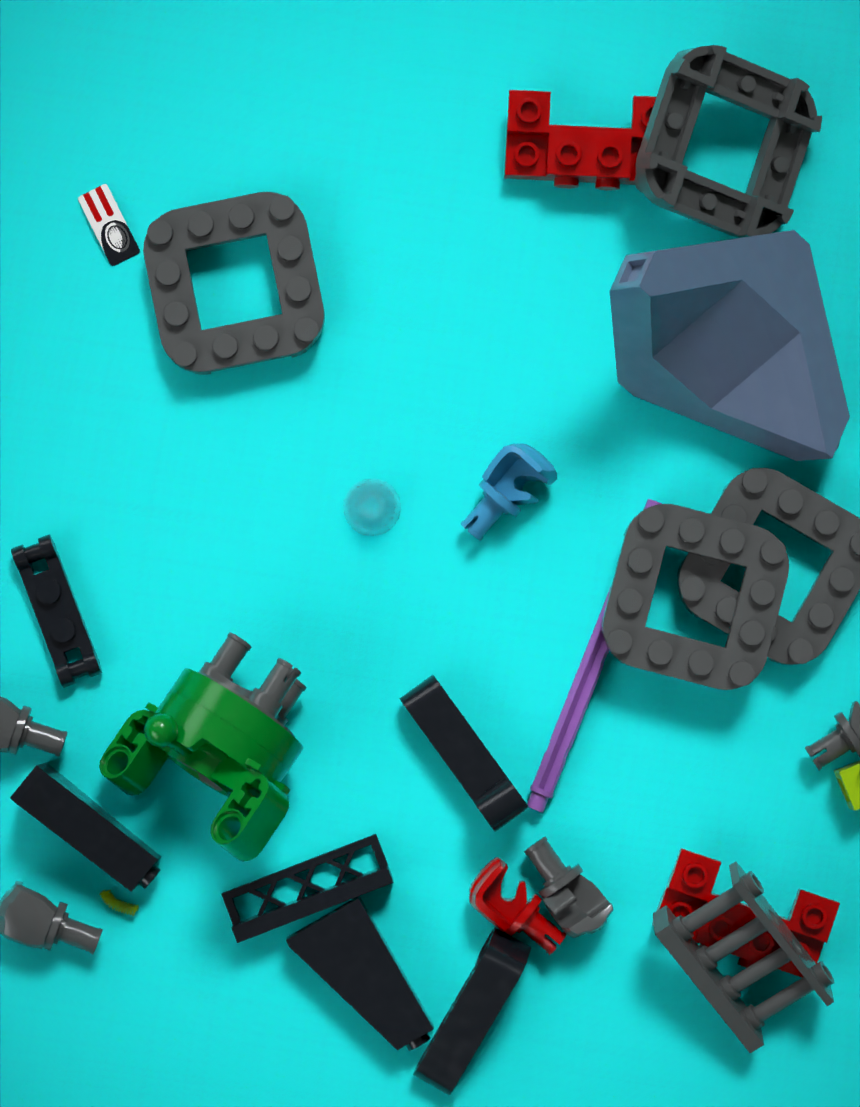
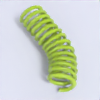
(110, 899)

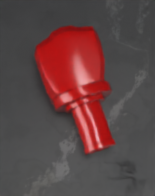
(514, 913)

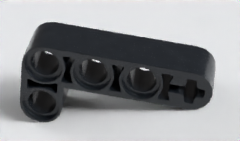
(464, 753)
(473, 1011)

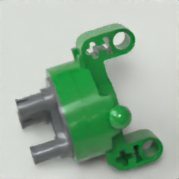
(222, 738)

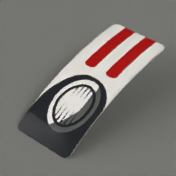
(108, 225)

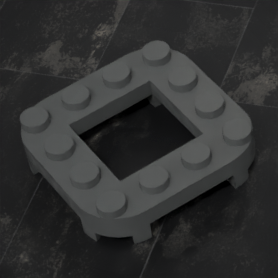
(779, 159)
(223, 223)
(811, 516)
(754, 613)

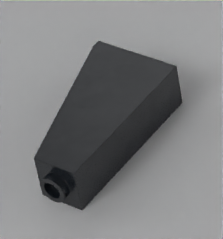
(86, 827)
(361, 968)

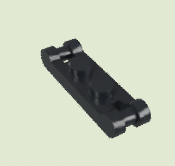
(57, 610)

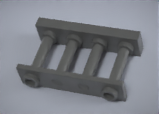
(725, 991)

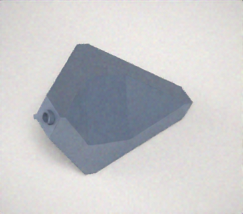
(733, 341)

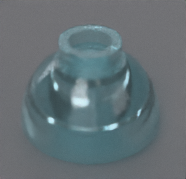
(372, 507)

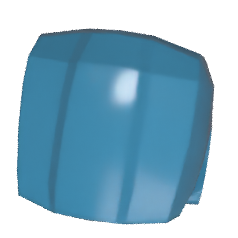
(504, 486)

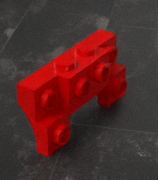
(571, 152)
(692, 887)

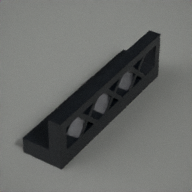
(311, 903)

